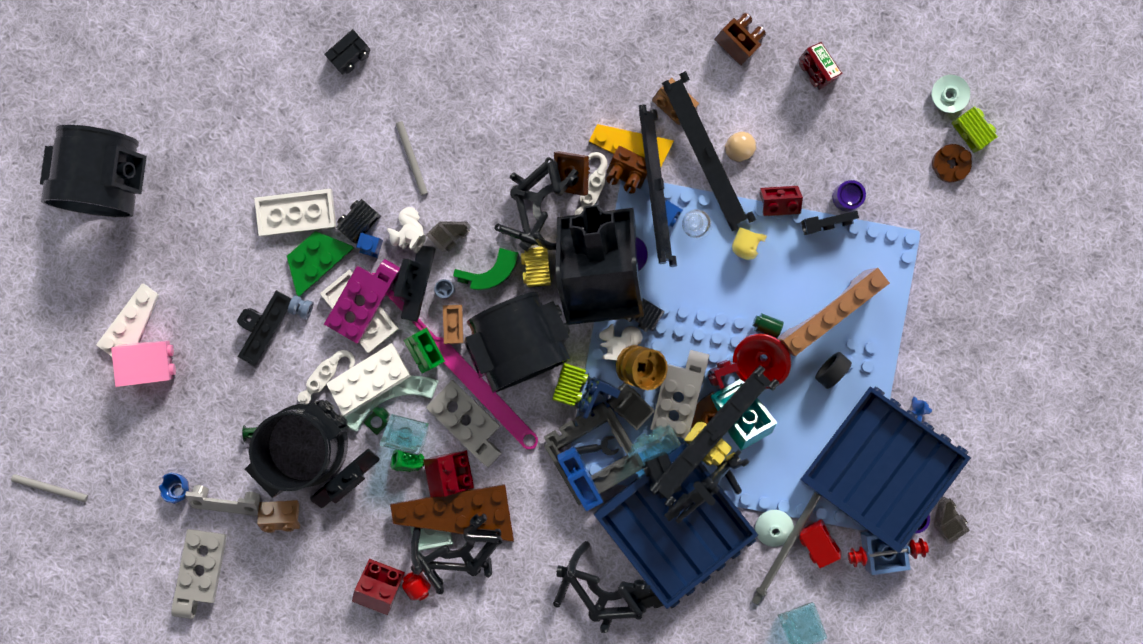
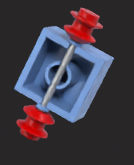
(881, 558)

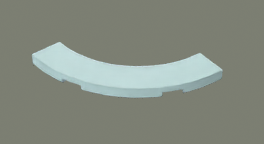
(412, 386)

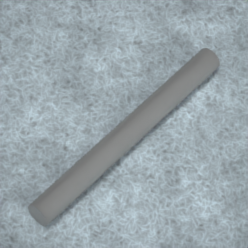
(411, 158)
(49, 488)

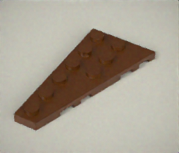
(456, 510)

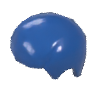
(167, 489)

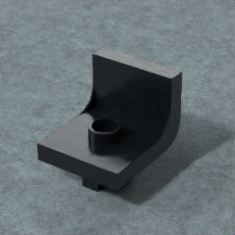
(598, 266)

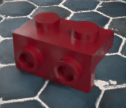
(723, 368)

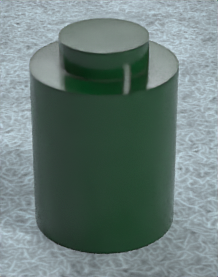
(767, 325)

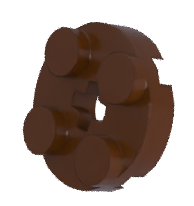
(961, 157)

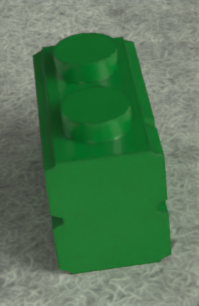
(424, 350)

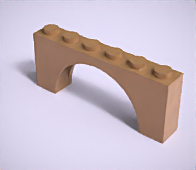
(860, 290)

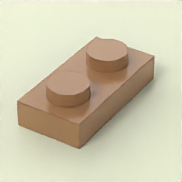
(453, 324)

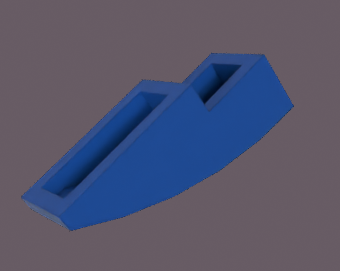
(579, 478)

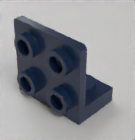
(593, 388)

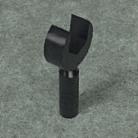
(595, 448)

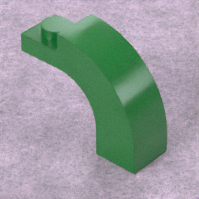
(498, 274)

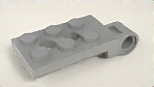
(689, 383)
(477, 433)
(190, 586)

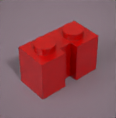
(820, 544)

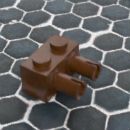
(738, 40)
(628, 168)

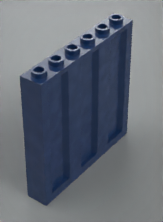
(886, 468)
(673, 554)

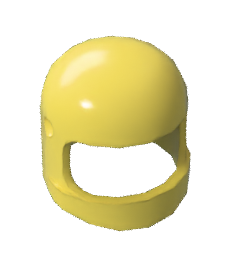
(746, 243)

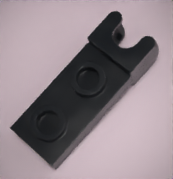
(814, 224)

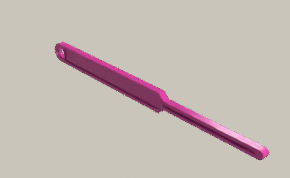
(476, 385)

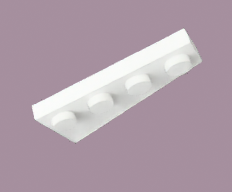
(131, 321)

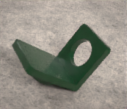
(379, 412)

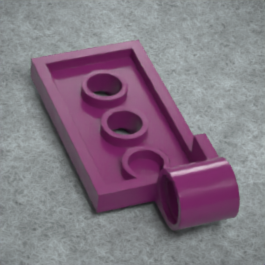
(373, 288)

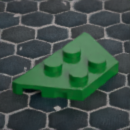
(314, 259)

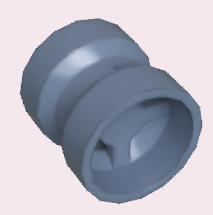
(441, 289)
(300, 307)

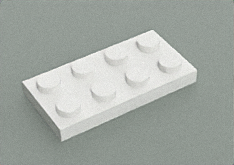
(295, 212)
(380, 326)
(368, 380)

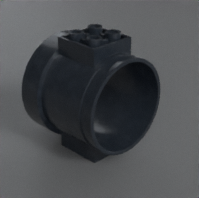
(92, 171)
(517, 340)
(335, 438)

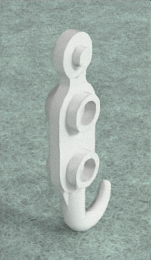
(595, 183)
(323, 374)

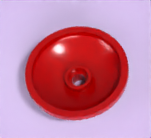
(749, 357)

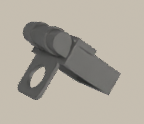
(631, 406)

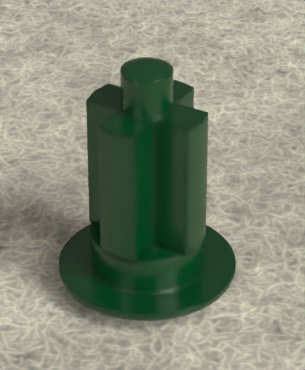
(247, 432)

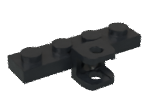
(262, 326)

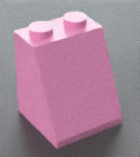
(143, 363)

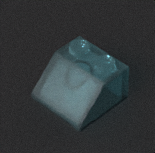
(405, 434)

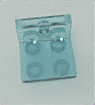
(658, 441)
(802, 625)

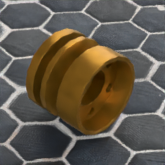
(641, 367)

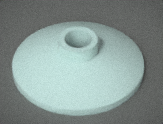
(957, 87)
(773, 520)

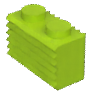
(974, 129)
(569, 385)

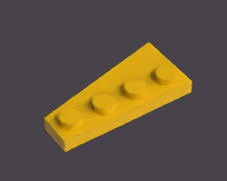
(610, 138)

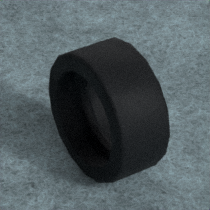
(833, 370)

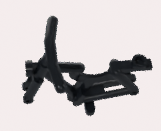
(522, 192)
(704, 490)
(472, 565)
(598, 611)

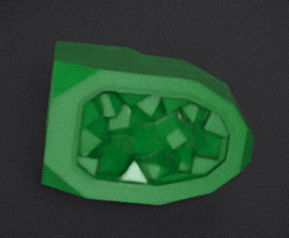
(406, 461)

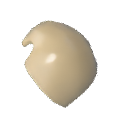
(740, 146)

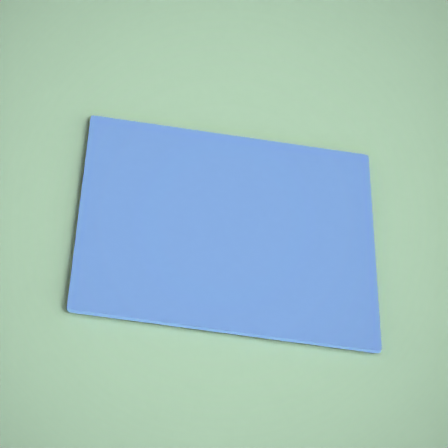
(720, 299)

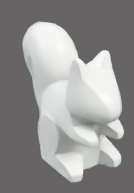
(411, 233)
(630, 336)

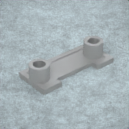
(246, 506)

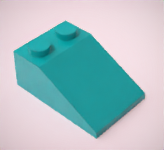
(752, 425)

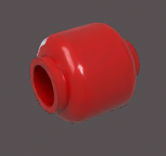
(416, 586)

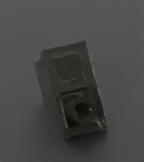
(446, 233)
(948, 521)

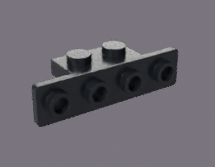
(413, 282)
(345, 480)

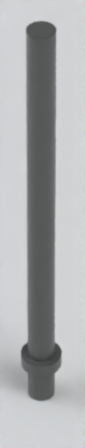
(762, 590)

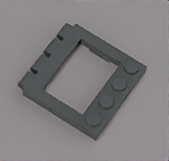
(609, 475)

